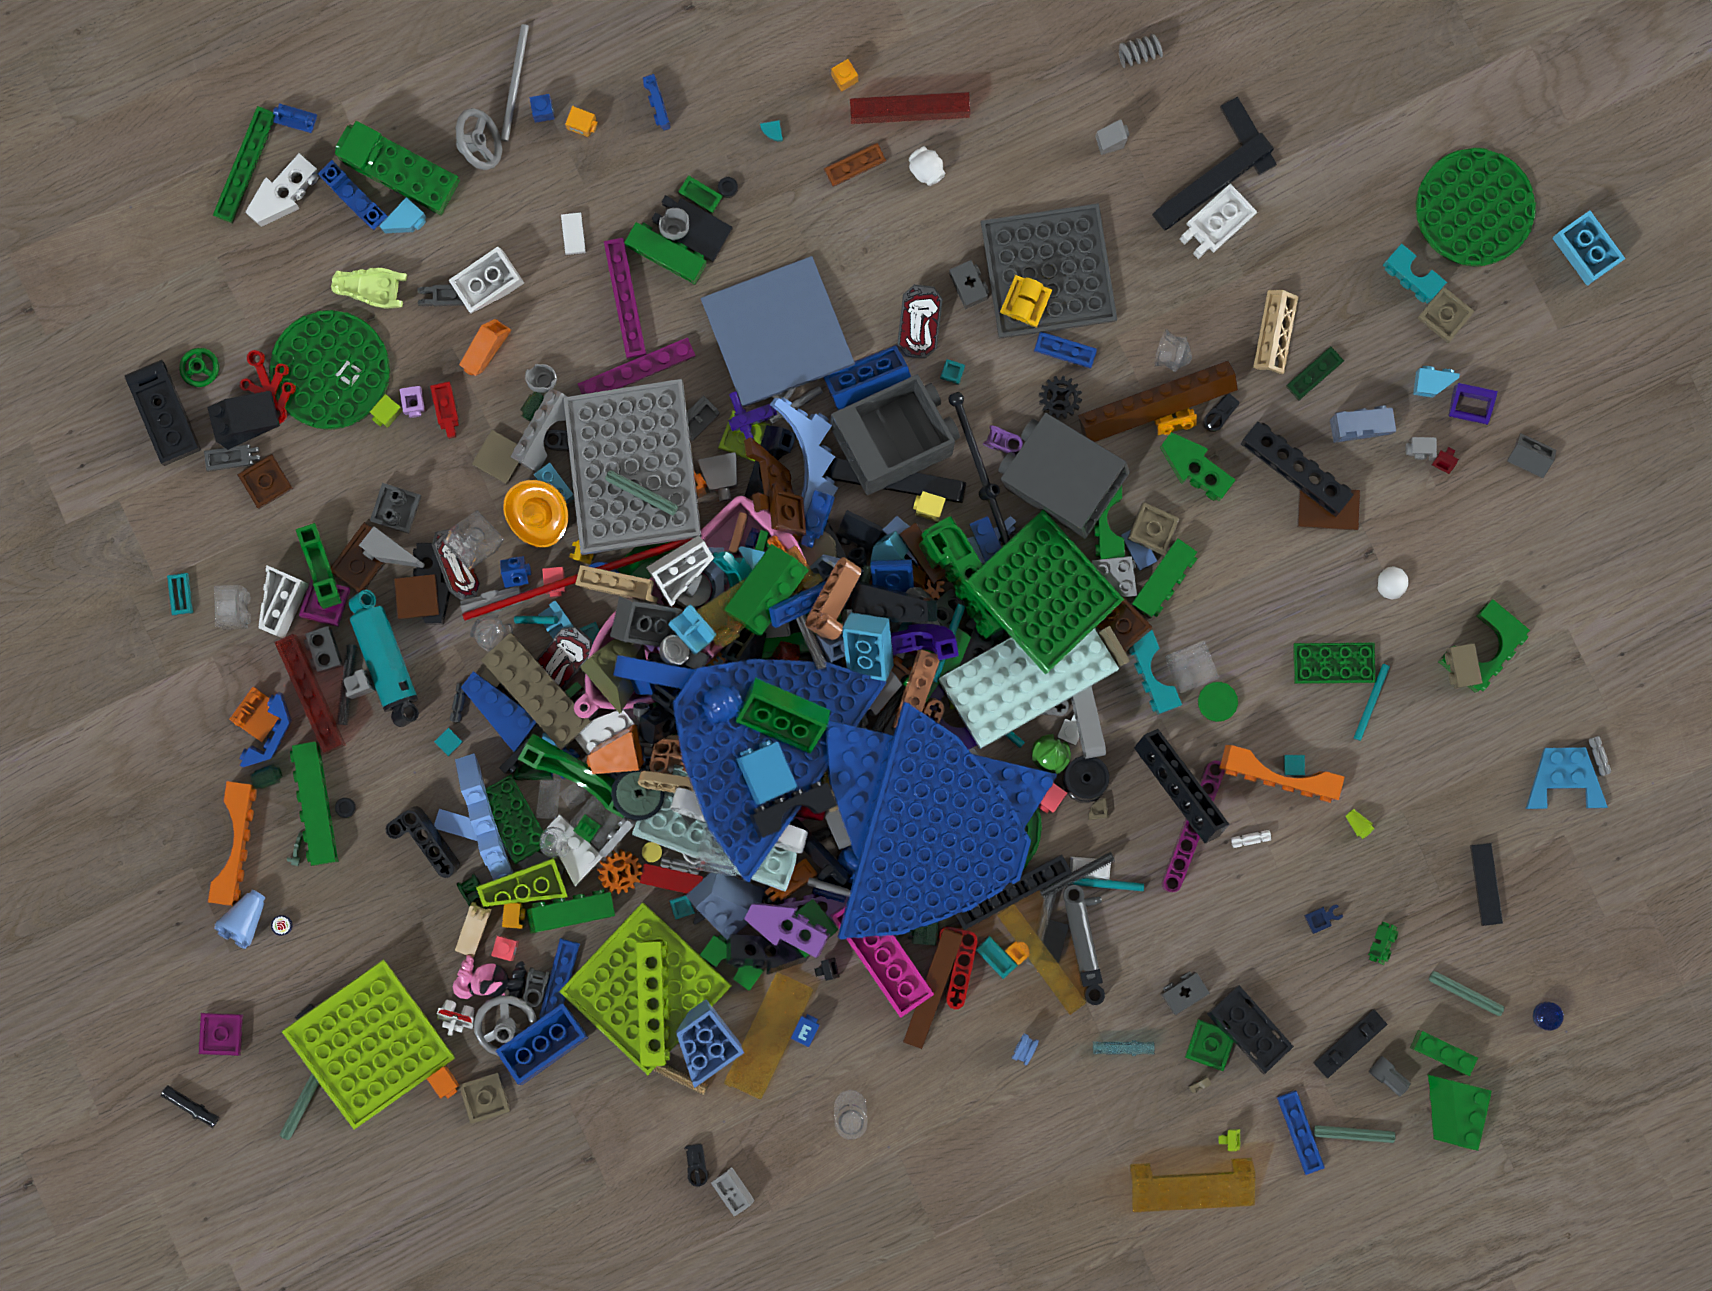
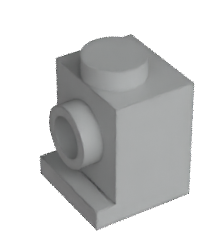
(1422, 447)

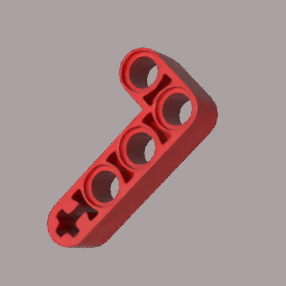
(959, 969)

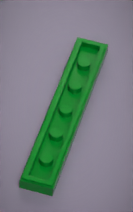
(244, 165)

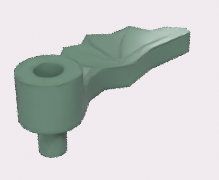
(296, 860)

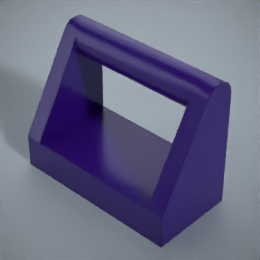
(1476, 393)

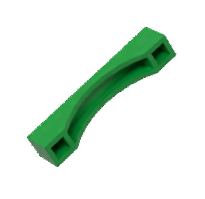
(547, 757)

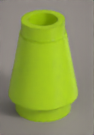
(1360, 824)

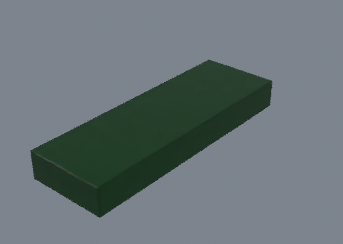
(1315, 373)

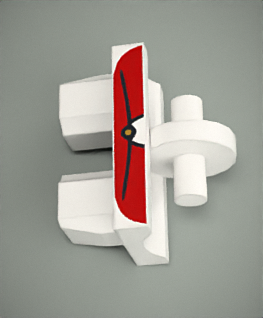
(448, 1015)

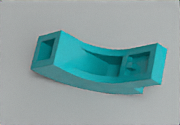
(734, 568)

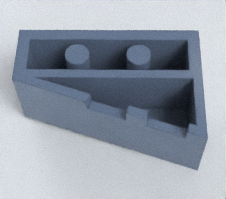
(1362, 424)

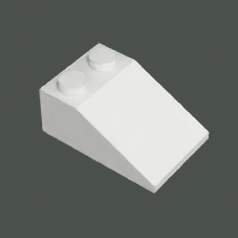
(486, 280)

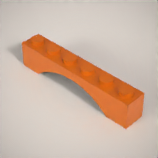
(1243, 762)
(225, 886)

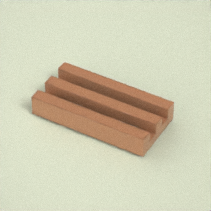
(738, 533)

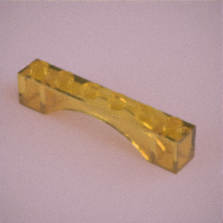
(1041, 959)

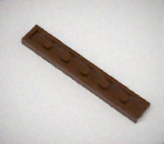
(936, 980)

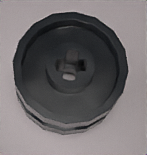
(1078, 788)

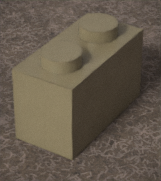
(1463, 666)

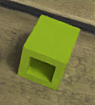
(385, 411)

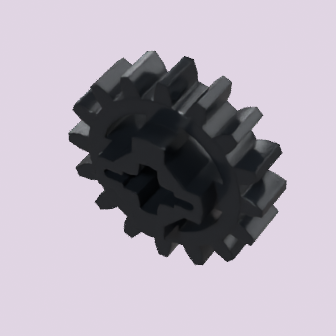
(1065, 404)

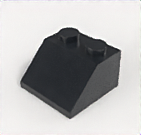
(859, 532)

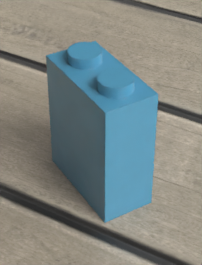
(766, 772)

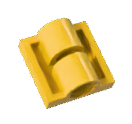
(1026, 300)

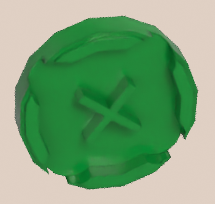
(1217, 701)

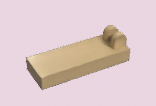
(472, 930)

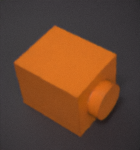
(443, 1082)

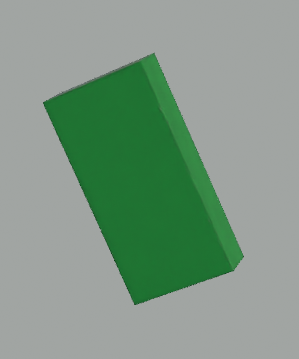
(700, 194)

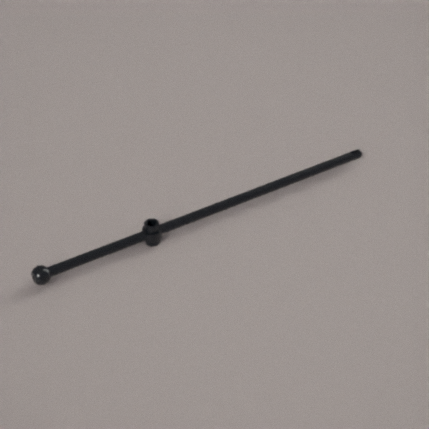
(988, 491)

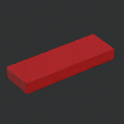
(669, 878)

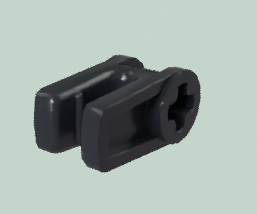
(665, 696)

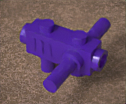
(744, 420)

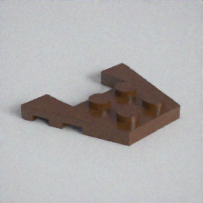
(772, 471)

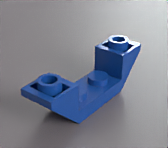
(352, 195)
(279, 708)

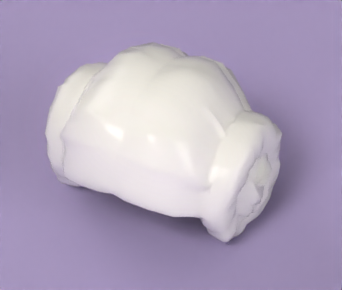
(926, 166)

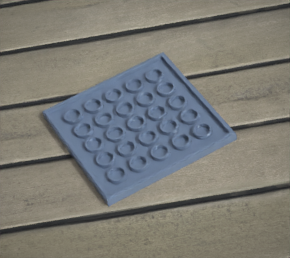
(777, 331)

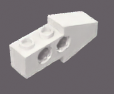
(268, 205)

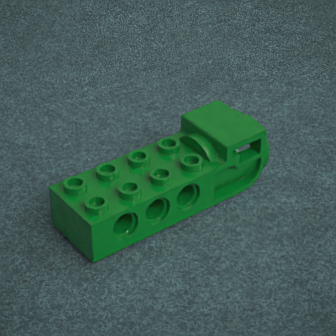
(396, 167)
(947, 546)

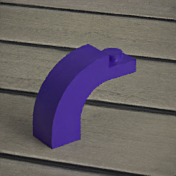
(925, 637)

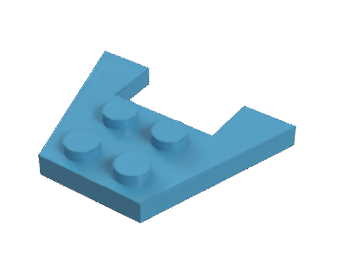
(1565, 770)

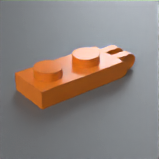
(799, 878)

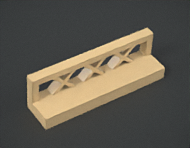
(1272, 329)
(615, 583)

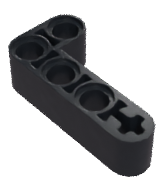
(425, 844)

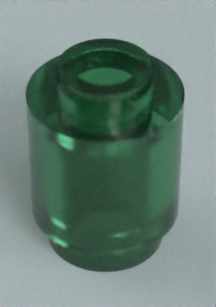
(531, 405)
(266, 776)

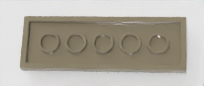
(535, 690)

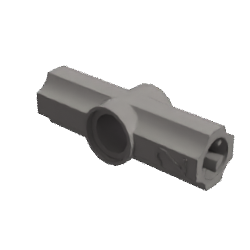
(488, 598)

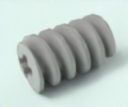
(1139, 49)

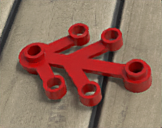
(273, 387)

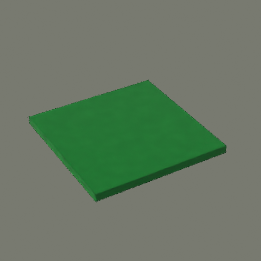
(1043, 591)

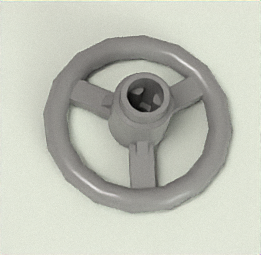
(476, 140)
(505, 1026)

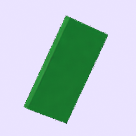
(1334, 663)
(514, 819)

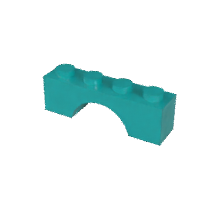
(1162, 696)

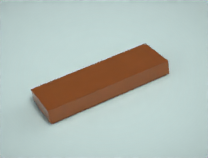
(855, 165)

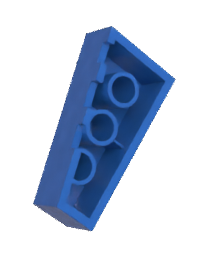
(503, 713)

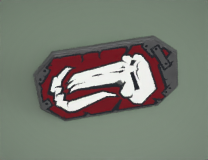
(919, 321)
(459, 579)
(565, 655)

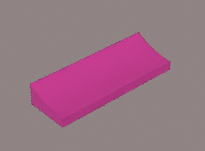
(890, 969)

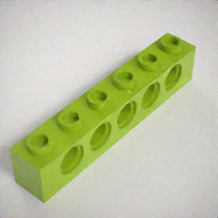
(648, 1056)

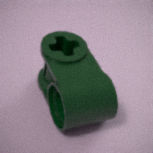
(470, 894)

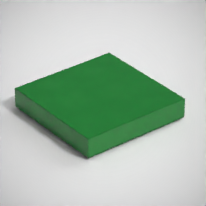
(1209, 1045)

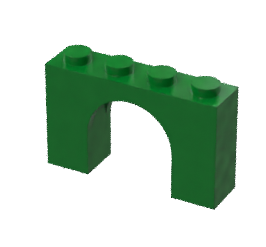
(1509, 634)

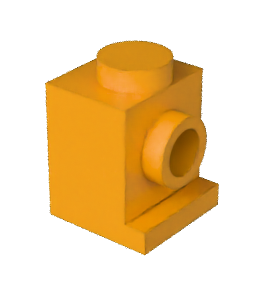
(513, 914)

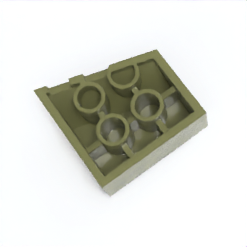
(601, 669)

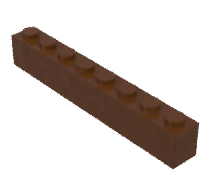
(1158, 402)

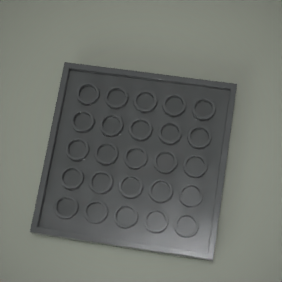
(1060, 251)

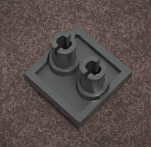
(395, 508)

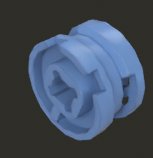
(1025, 1049)

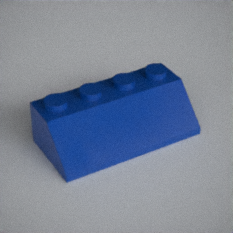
(867, 377)
(542, 1044)

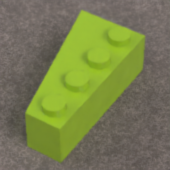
(525, 885)

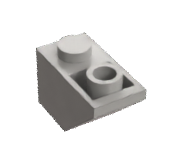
(1112, 137)

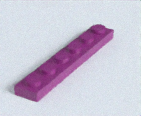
(624, 298)
(639, 368)

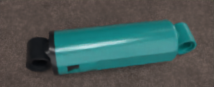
(383, 658)

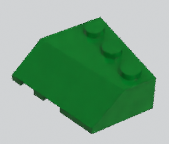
(1458, 1112)

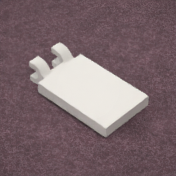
(1218, 220)

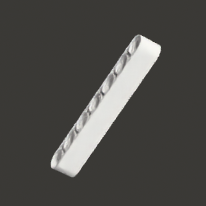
(687, 804)

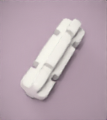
(1251, 838)

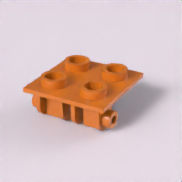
(253, 715)

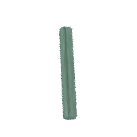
(641, 492)
(1466, 993)
(299, 1107)
(1354, 1134)

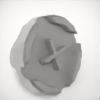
(696, 593)

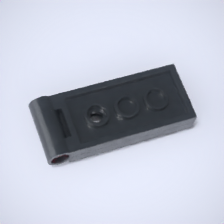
(167, 422)

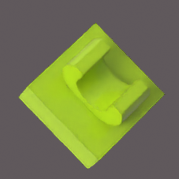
(1231, 1139)

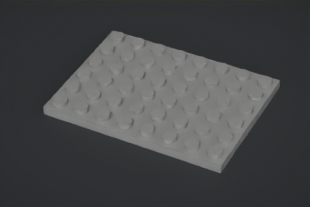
(645, 439)

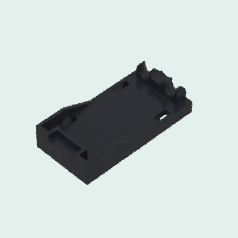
(1250, 1029)

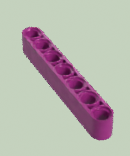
(1186, 834)

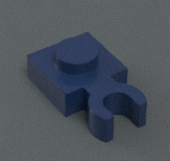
(1320, 919)

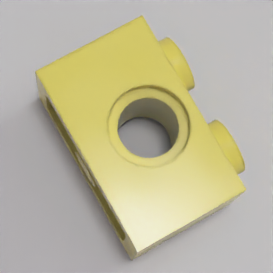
(929, 506)

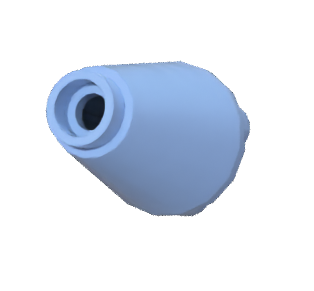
(242, 919)

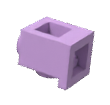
(407, 396)

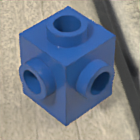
(515, 571)

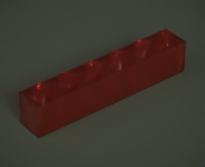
(910, 108)
(310, 693)

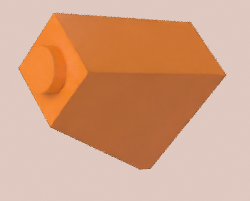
(484, 347)
(617, 753)

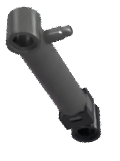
(1083, 942)

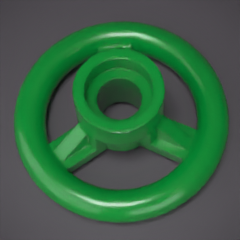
(192, 367)

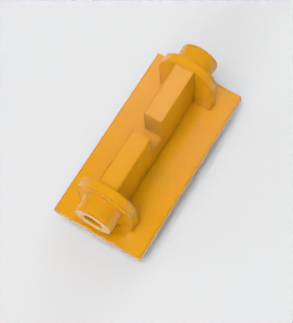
(1184, 420)

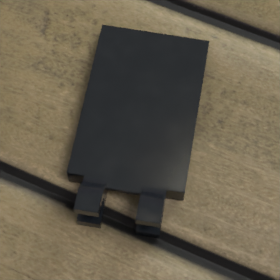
(705, 231)

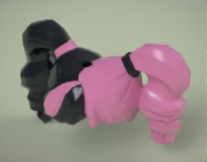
(488, 980)

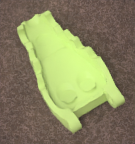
(373, 286)

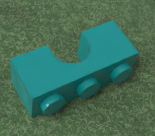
(1400, 266)

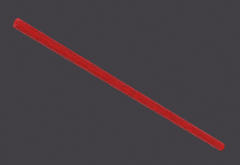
(572, 579)

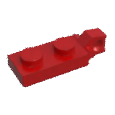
(445, 407)

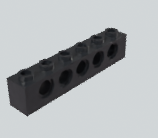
(1285, 468)
(1181, 786)
(1012, 893)

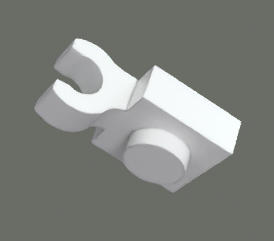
(1069, 731)

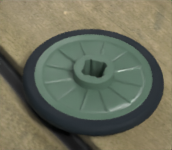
(627, 802)

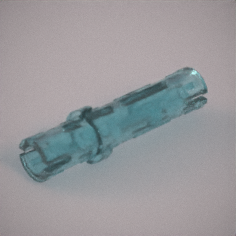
(1124, 1048)

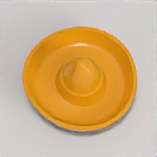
(536, 512)

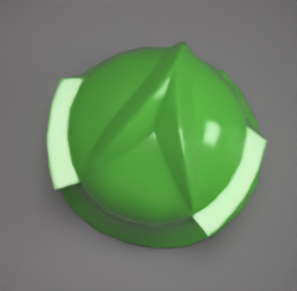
(1051, 754)

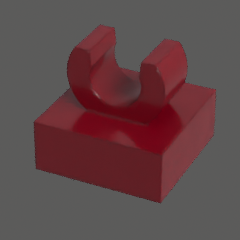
(1445, 460)

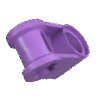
(1002, 440)

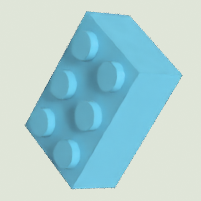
(1588, 248)
(868, 645)

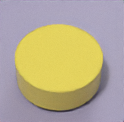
(651, 852)

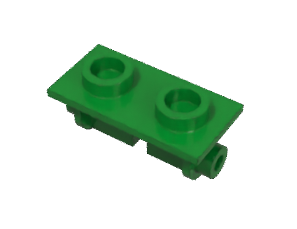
(1382, 950)

